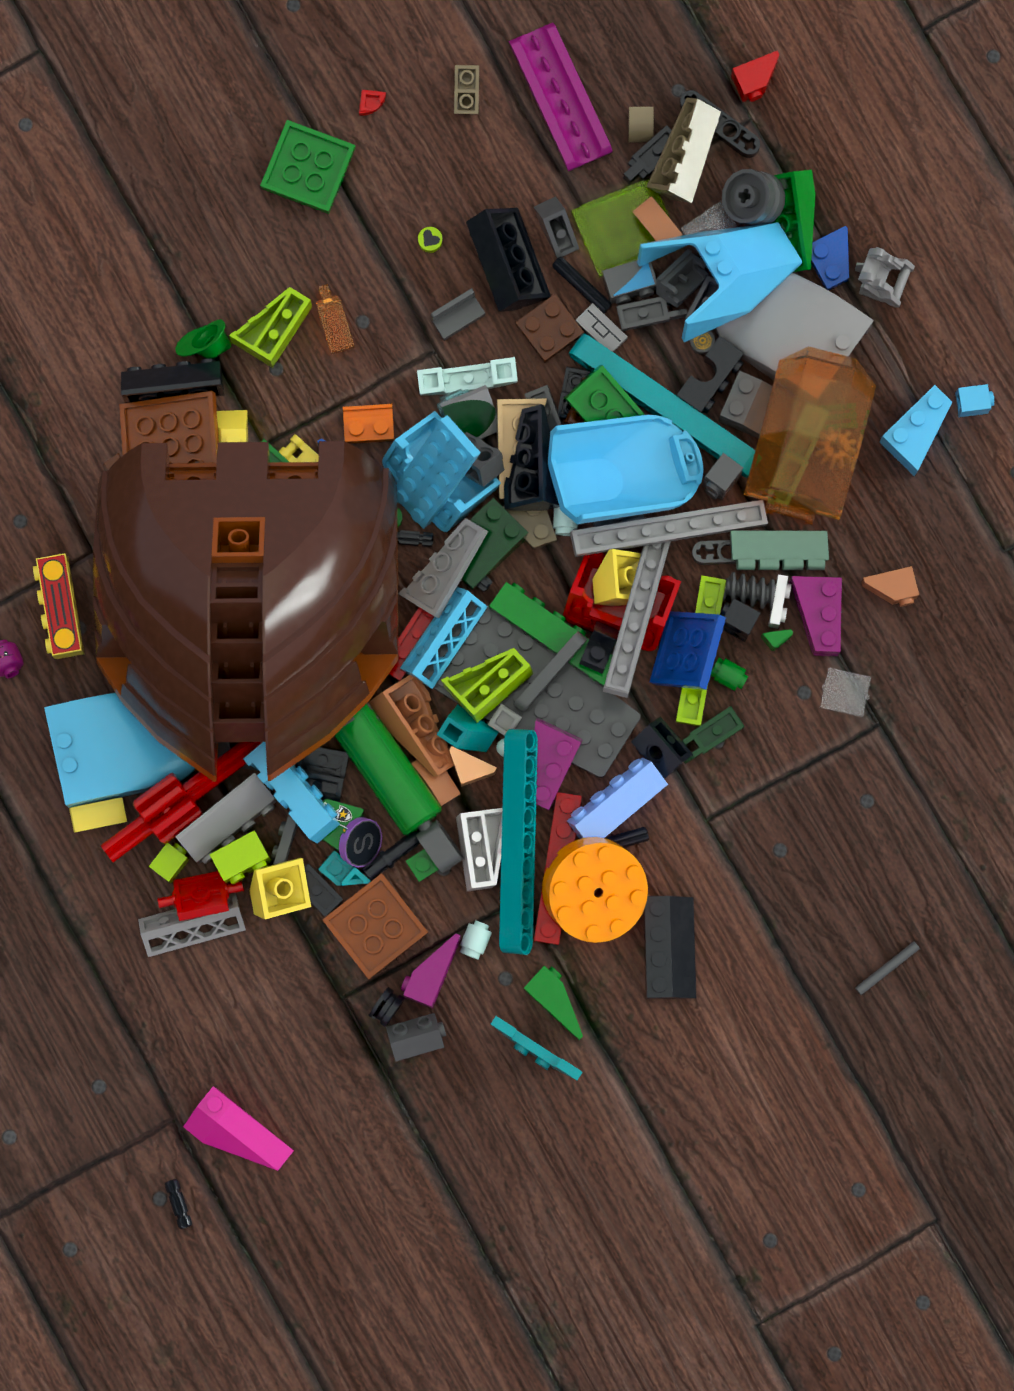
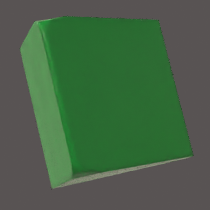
(776, 638)

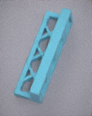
(436, 635)

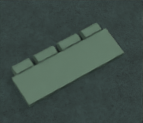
(777, 546)

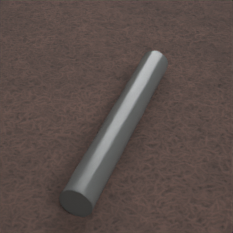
(887, 968)

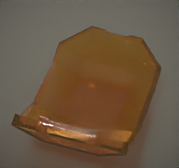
(811, 434)

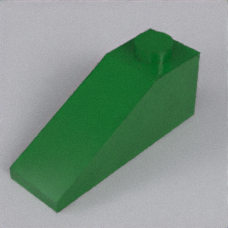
(552, 996)

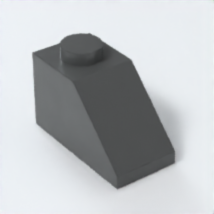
(556, 227)

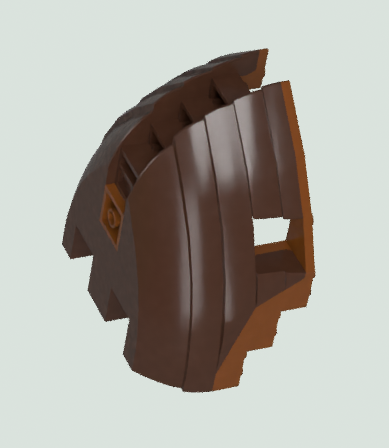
(246, 595)

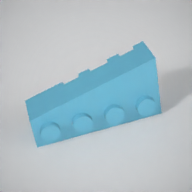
(296, 794)

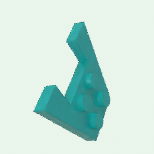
(543, 1057)

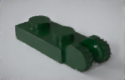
(714, 732)

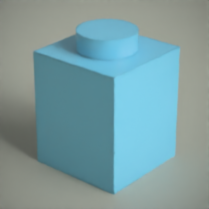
(974, 400)

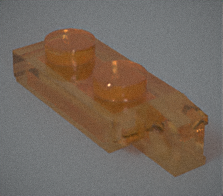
(334, 321)

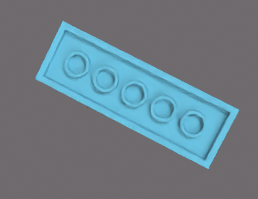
(435, 471)

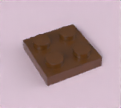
(549, 328)

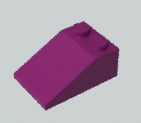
(429, 976)

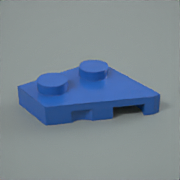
(831, 258)

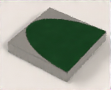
(473, 412)

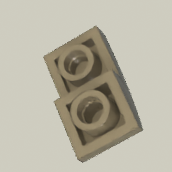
(466, 89)

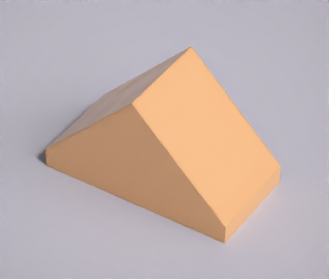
(469, 768)

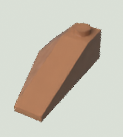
(411, 722)

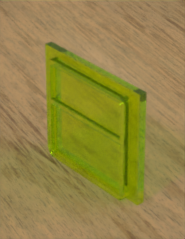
(611, 227)

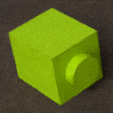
(169, 861)

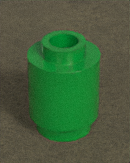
(729, 674)

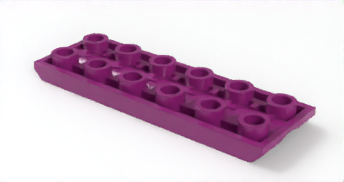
(560, 96)

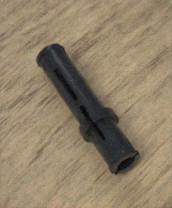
(387, 858)

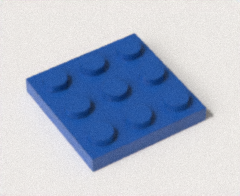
(687, 650)

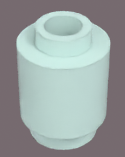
(563, 524)
(475, 939)

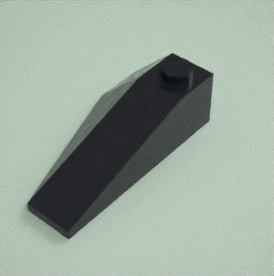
(530, 479)

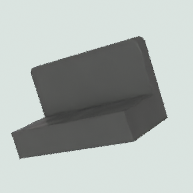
(457, 314)

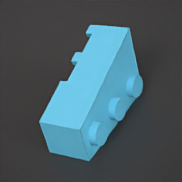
(915, 431)

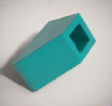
(465, 732)

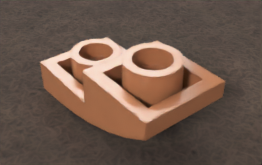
(656, 220)
(441, 787)

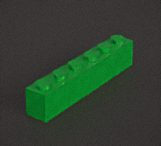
(542, 625)

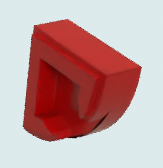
(371, 101)

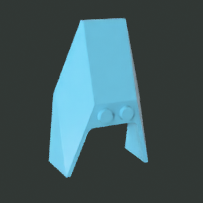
(744, 263)

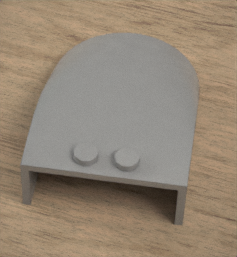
(792, 319)

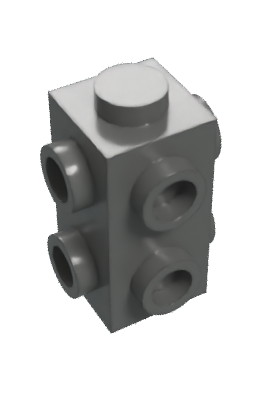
(416, 1036)

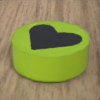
(430, 239)

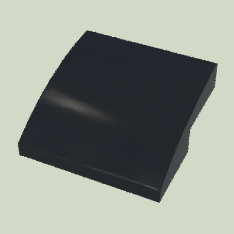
(326, 771)

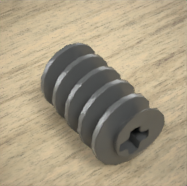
(750, 590)

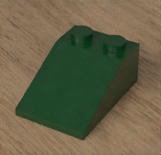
(501, 541)

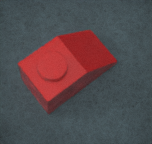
(754, 76)

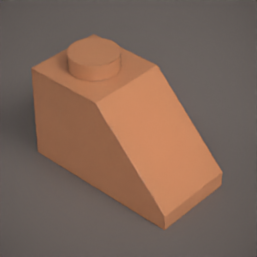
(893, 586)

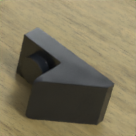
(599, 647)

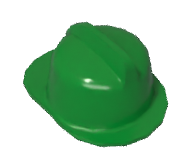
(206, 341)

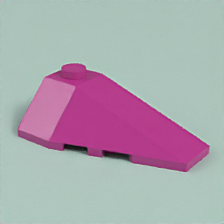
(230, 1128)

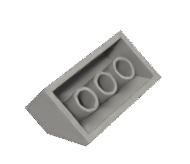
(226, 819)

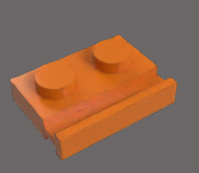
(368, 423)

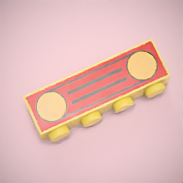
(59, 606)

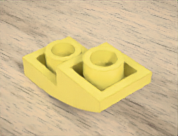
(98, 814)

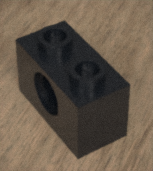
(661, 736)

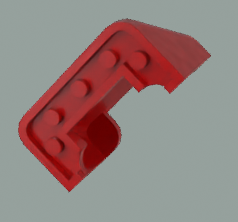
(584, 613)

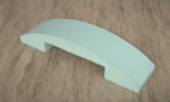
(444, 381)

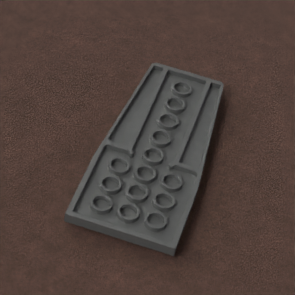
(568, 702)

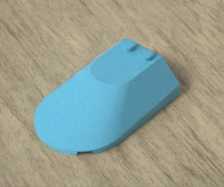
(622, 467)

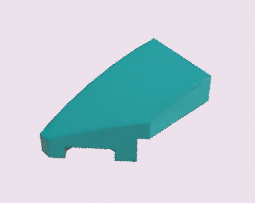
(340, 872)

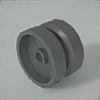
(753, 197)

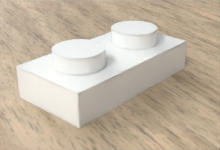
(778, 613)

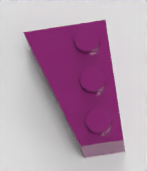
(820, 611)
(554, 758)

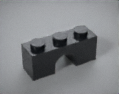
(724, 360)

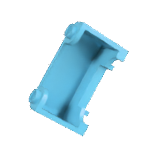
(464, 497)

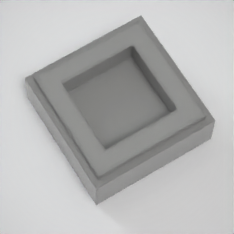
(504, 719)

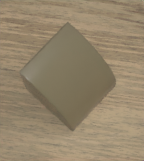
(640, 124)

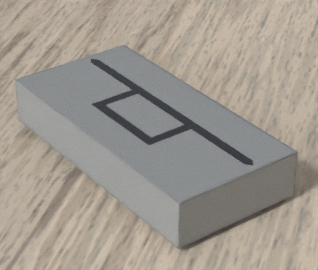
(601, 328)

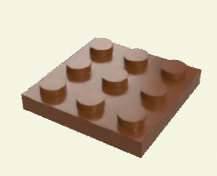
(375, 926)

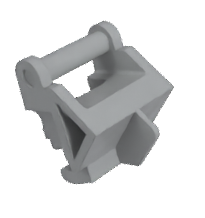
(875, 272)

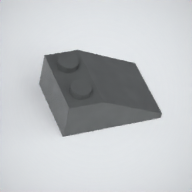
(746, 404)

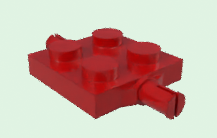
(200, 895)

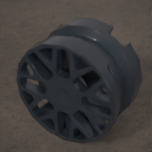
(389, 1009)

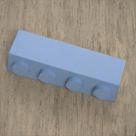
(618, 800)

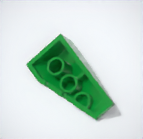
(798, 213)

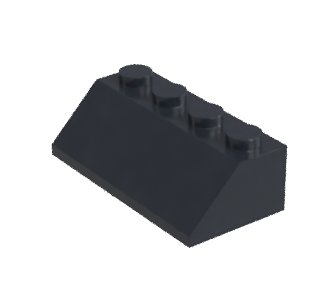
(508, 258)
(172, 380)
(669, 947)

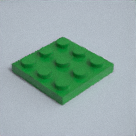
(307, 166)

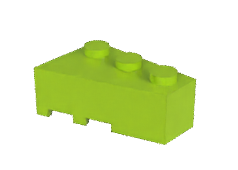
(273, 327)
(489, 683)

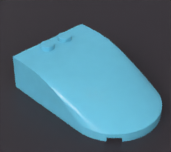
(106, 751)

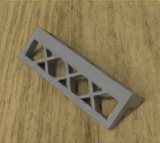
(167, 924)

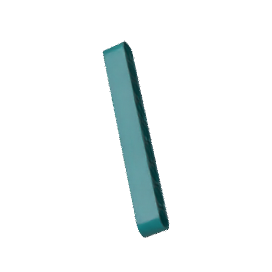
(663, 403)
(518, 841)

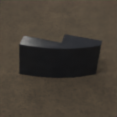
(572, 379)

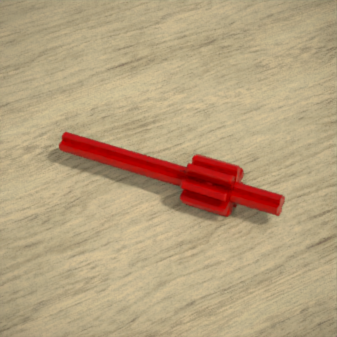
(172, 805)

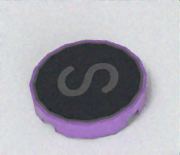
(360, 842)

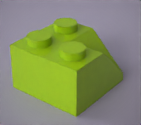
(240, 857)

